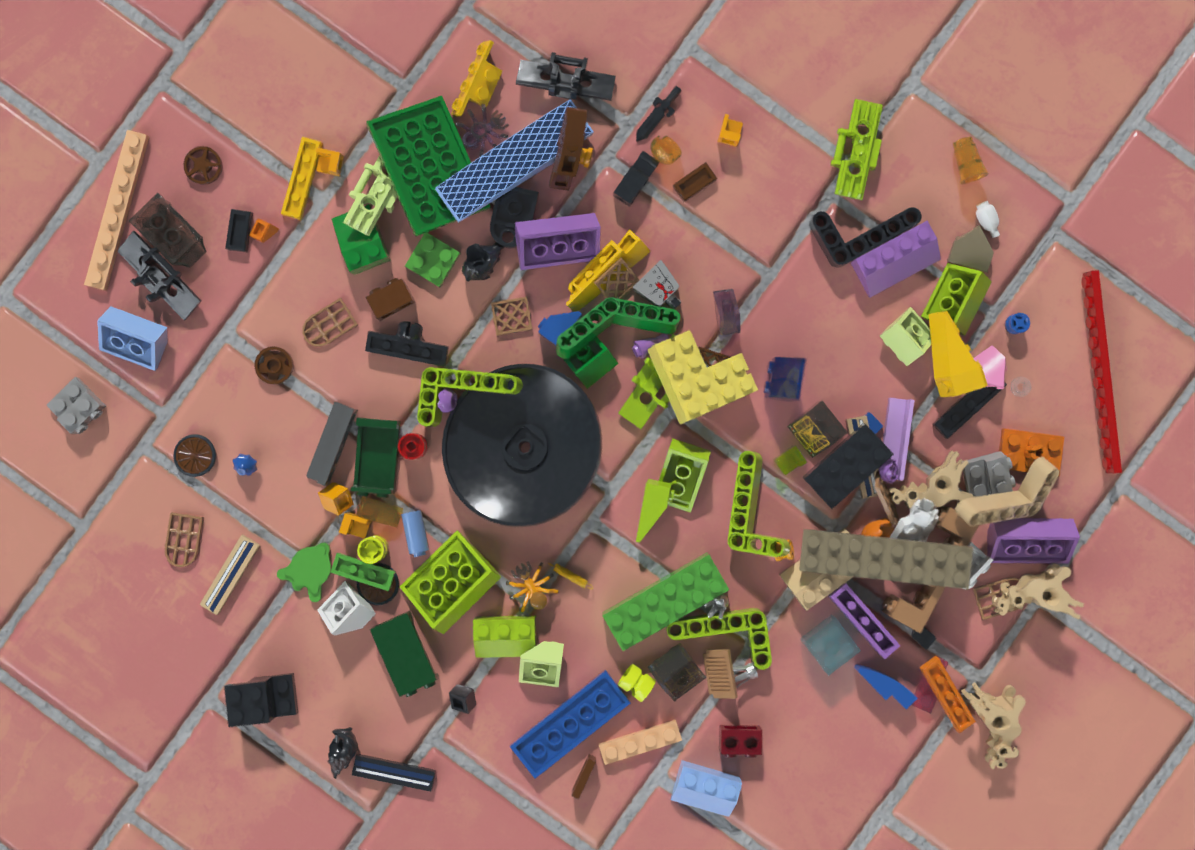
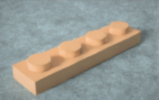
(640, 742)

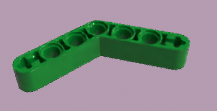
(618, 317)

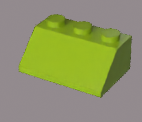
(959, 293)
(503, 635)

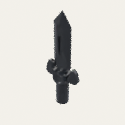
(657, 114)

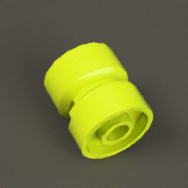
(373, 549)
(635, 681)

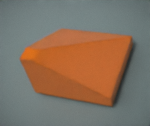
(263, 230)

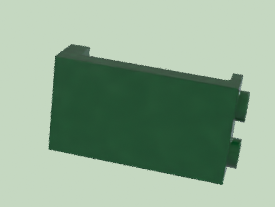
(376, 457)
(404, 654)

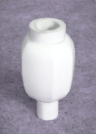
(988, 218)

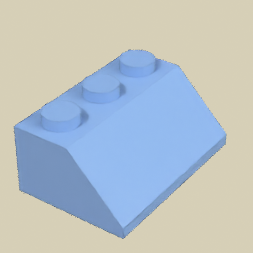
(131, 338)
(706, 788)

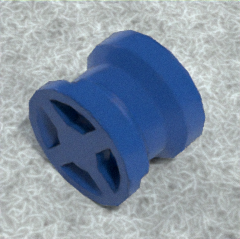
(1022, 323)

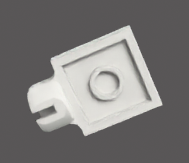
(919, 523)

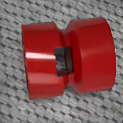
(413, 446)

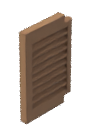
(720, 673)

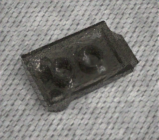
(169, 232)

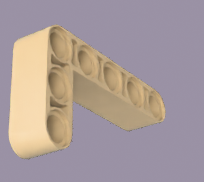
(1012, 504)

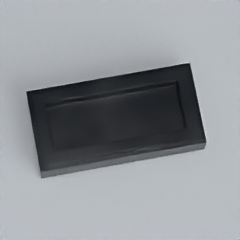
(239, 230)

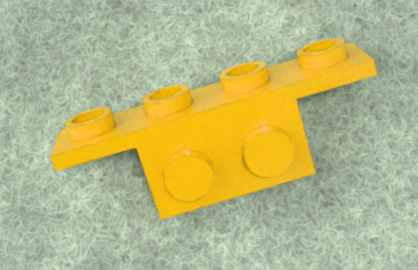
(480, 81)

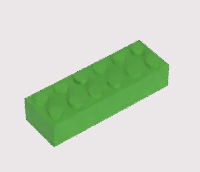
(665, 601)

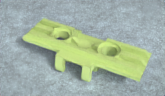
(381, 195)

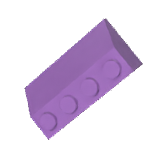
(557, 241)
(897, 259)
(1032, 540)

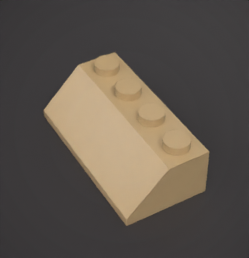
(811, 586)

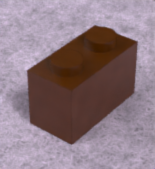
(390, 299)

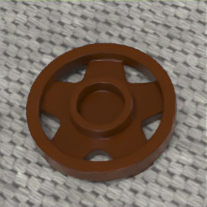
(273, 365)

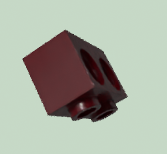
(741, 734)

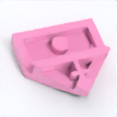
(993, 366)

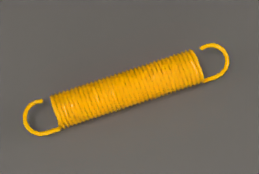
(566, 573)

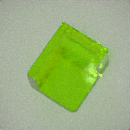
(789, 460)

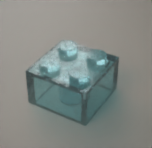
(830, 645)

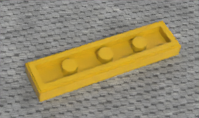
(301, 178)

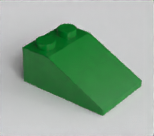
(358, 249)

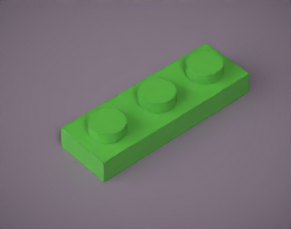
(363, 572)

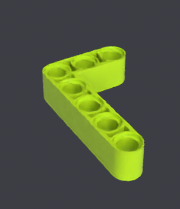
(461, 382)
(749, 511)
(726, 627)

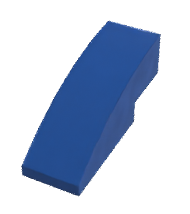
(887, 686)

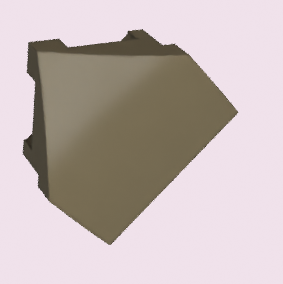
(972, 250)

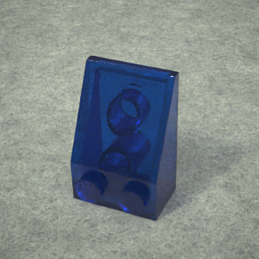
(785, 378)

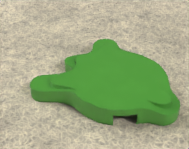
(309, 569)

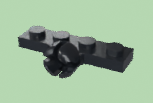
(407, 345)

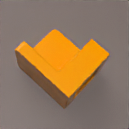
(730, 131)
(329, 162)
(335, 498)
(354, 525)

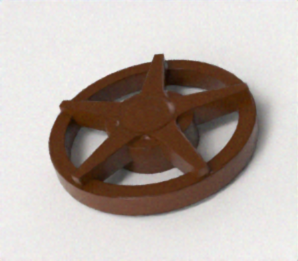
(202, 165)

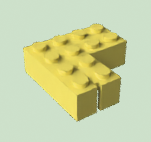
(692, 385)

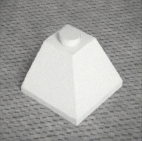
(345, 610)

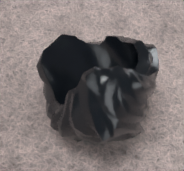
(480, 261)
(342, 750)

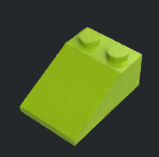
(685, 470)

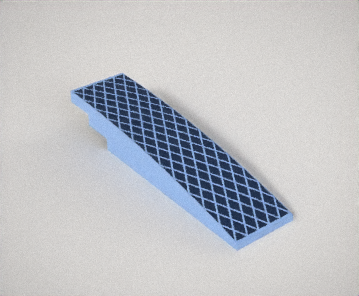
(505, 165)

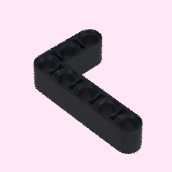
(863, 240)

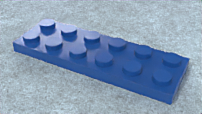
(570, 724)

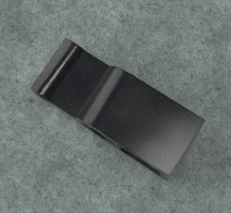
(635, 179)

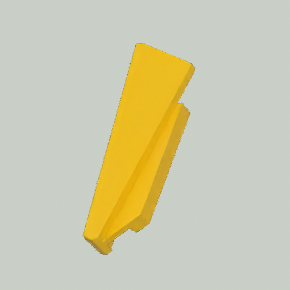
(583, 288)

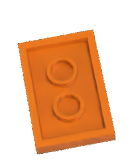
(1026, 447)

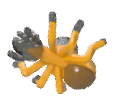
(533, 588)

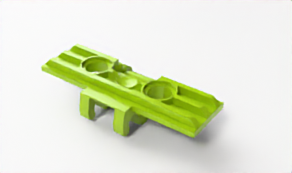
(864, 149)
(646, 381)

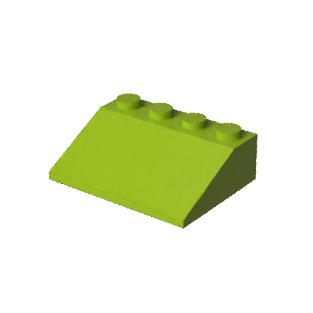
(450, 582)

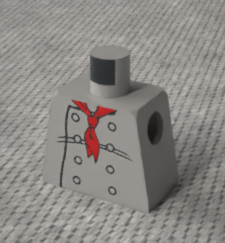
(659, 287)

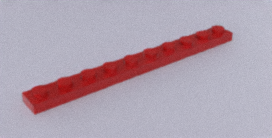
(1100, 363)

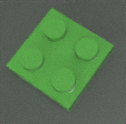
(432, 259)

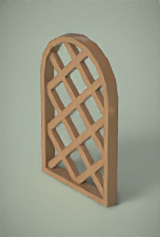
(885, 499)

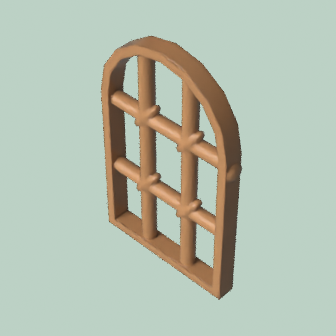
(336, 325)
(179, 531)
(991, 593)

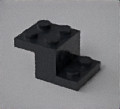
(260, 700)

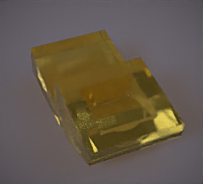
(379, 511)

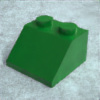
(591, 362)

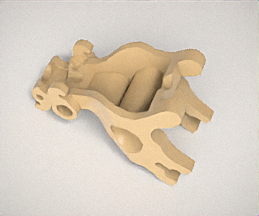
(939, 487)
(1041, 589)
(1001, 718)

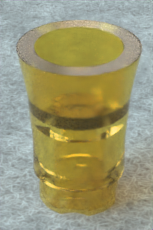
(968, 161)

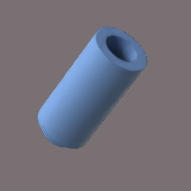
(415, 533)

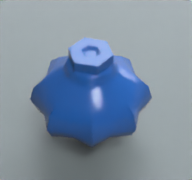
(245, 464)

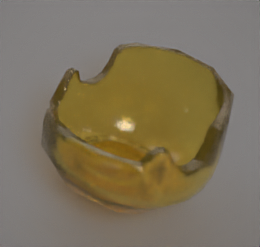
(665, 150)

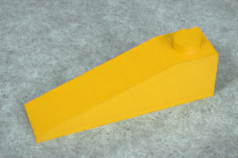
(952, 362)

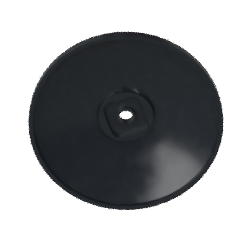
(486, 440)

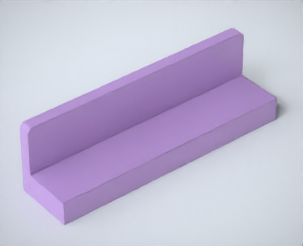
(897, 431)

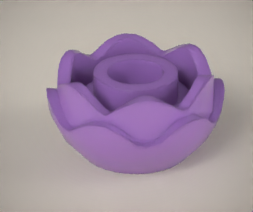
(447, 401)
(888, 471)

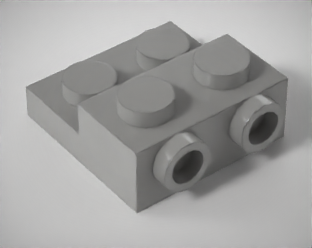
(76, 406)
(989, 475)

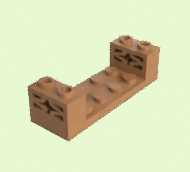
(916, 615)

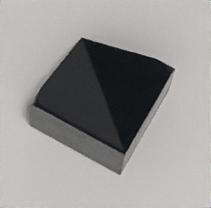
(924, 638)
(462, 698)

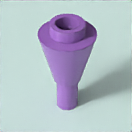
(640, 347)

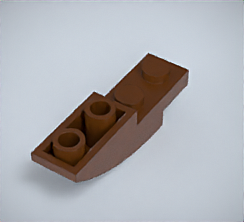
(569, 148)

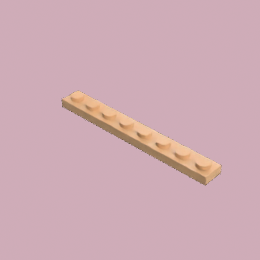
(116, 210)

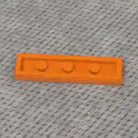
(947, 694)

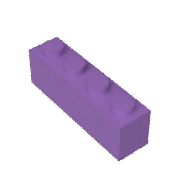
(864, 621)

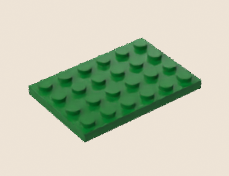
(419, 154)

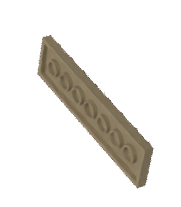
(886, 558)

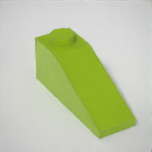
(655, 501)

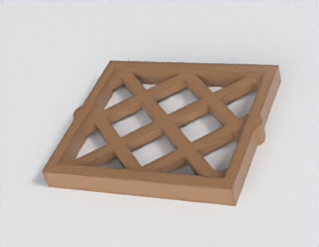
(610, 271)
(503, 310)

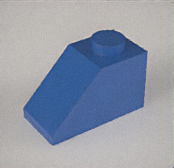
(557, 324)

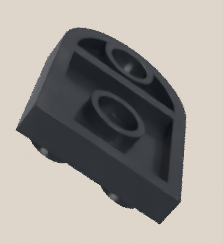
(512, 207)

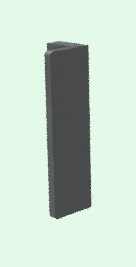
(331, 443)

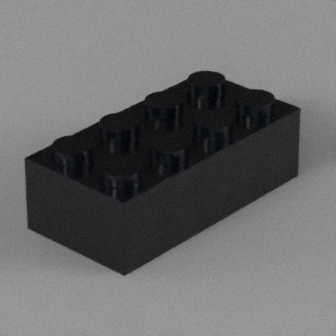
(848, 465)

